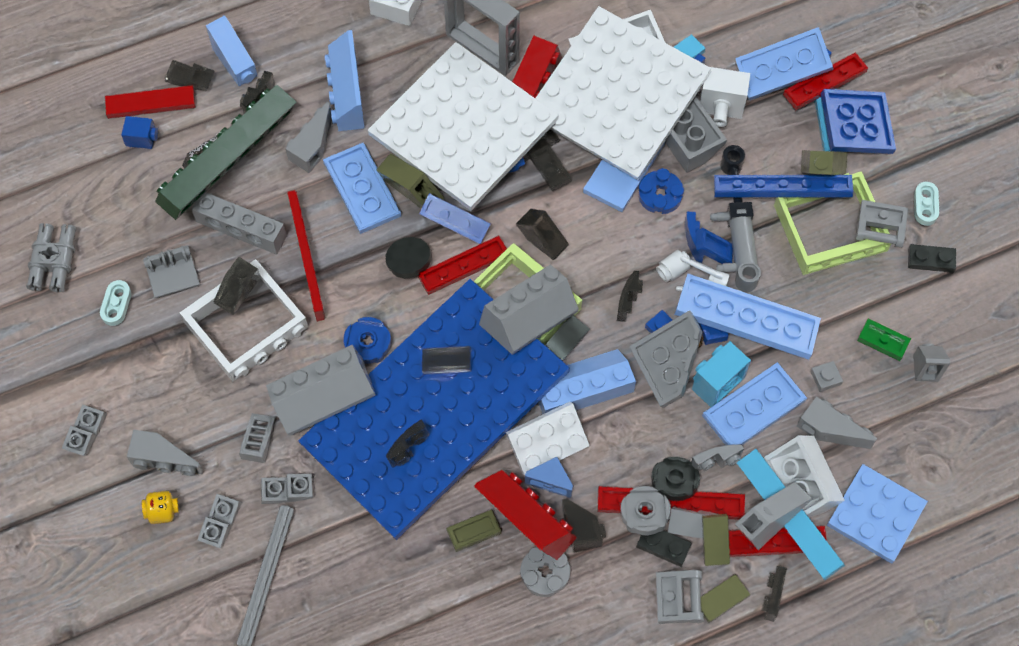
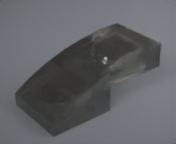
(185, 75)

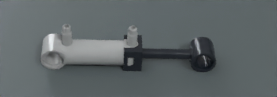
(739, 219)

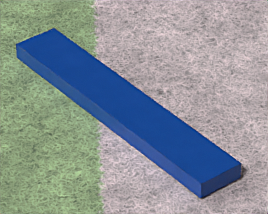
(783, 186)

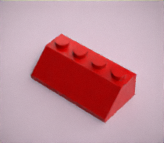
(527, 513)

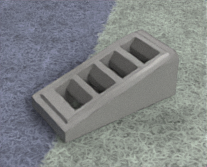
(257, 455)

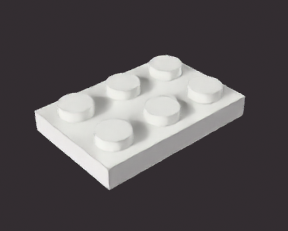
(547, 437)

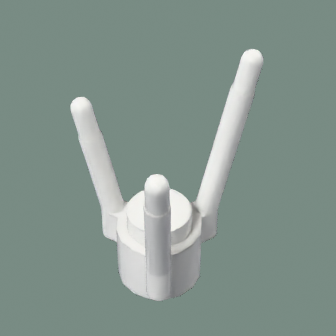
(715, 276)

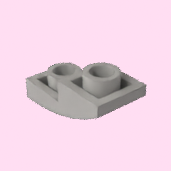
(86, 428)
(723, 455)
(286, 489)
(220, 520)
(687, 522)

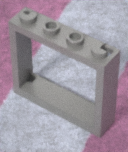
(499, 56)

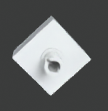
(725, 94)

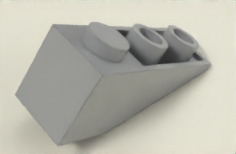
(310, 143)
(834, 427)
(154, 451)
(772, 514)

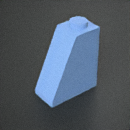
(231, 51)

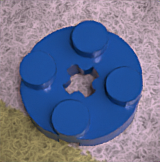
(660, 180)
(379, 335)

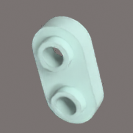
(926, 205)
(114, 304)

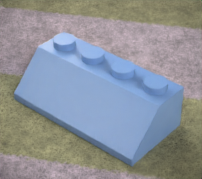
(345, 83)
(591, 382)

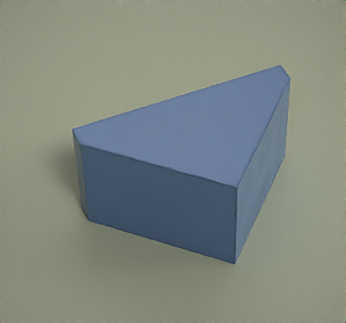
(550, 477)

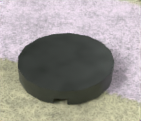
(408, 257)
(675, 478)

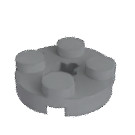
(640, 523)
(533, 578)

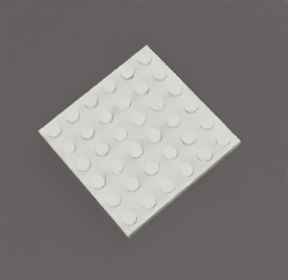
(621, 92)
(463, 125)

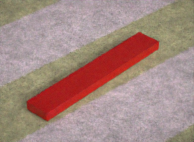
(306, 256)
(720, 503)

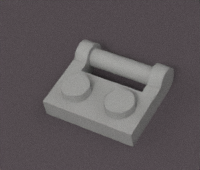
(884, 217)
(670, 597)

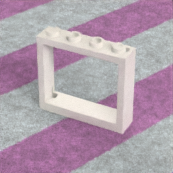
(260, 352)

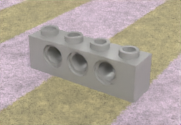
(239, 222)

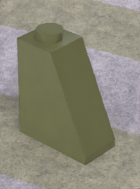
(824, 162)
(407, 180)

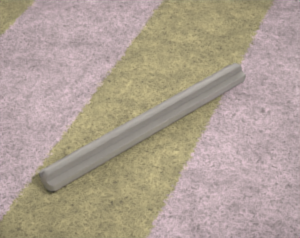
(265, 576)

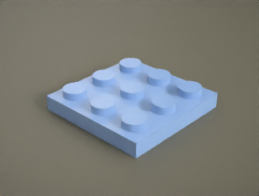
(877, 513)

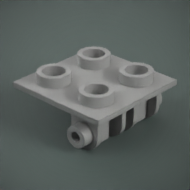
(171, 271)

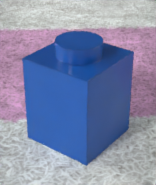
(139, 132)

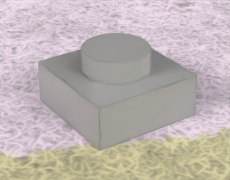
(826, 376)

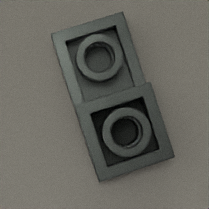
(567, 337)

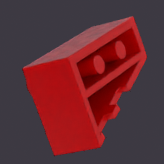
(537, 65)

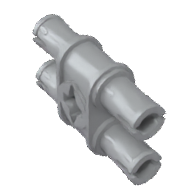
(51, 257)

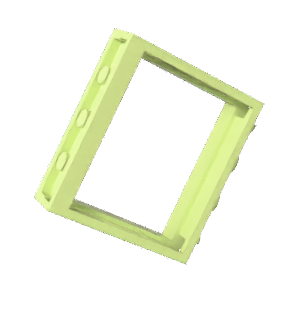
(835, 256)
(528, 266)

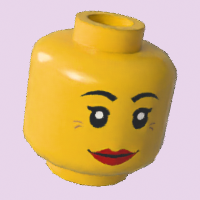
(159, 507)

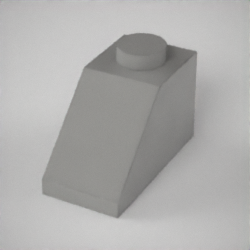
(930, 362)

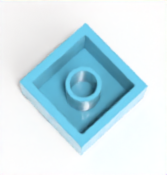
(720, 373)

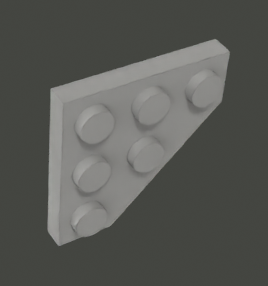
(668, 357)

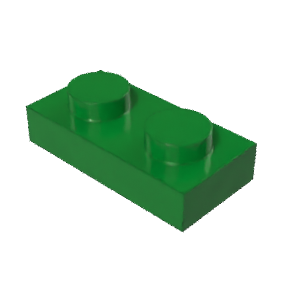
(884, 339)

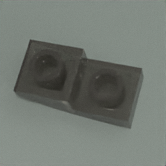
(253, 94)
(629, 293)
(400, 452)

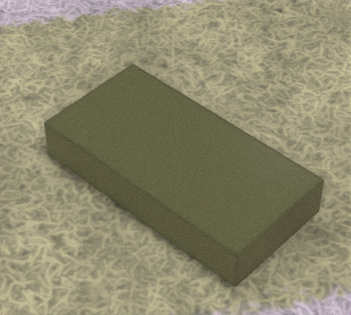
(473, 530)
(715, 539)
(723, 598)

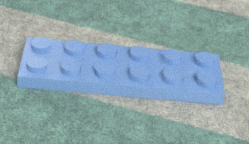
(749, 316)

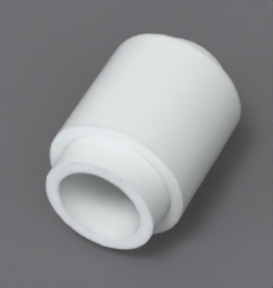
(672, 266)

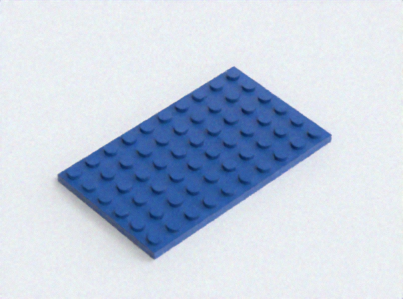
(460, 410)

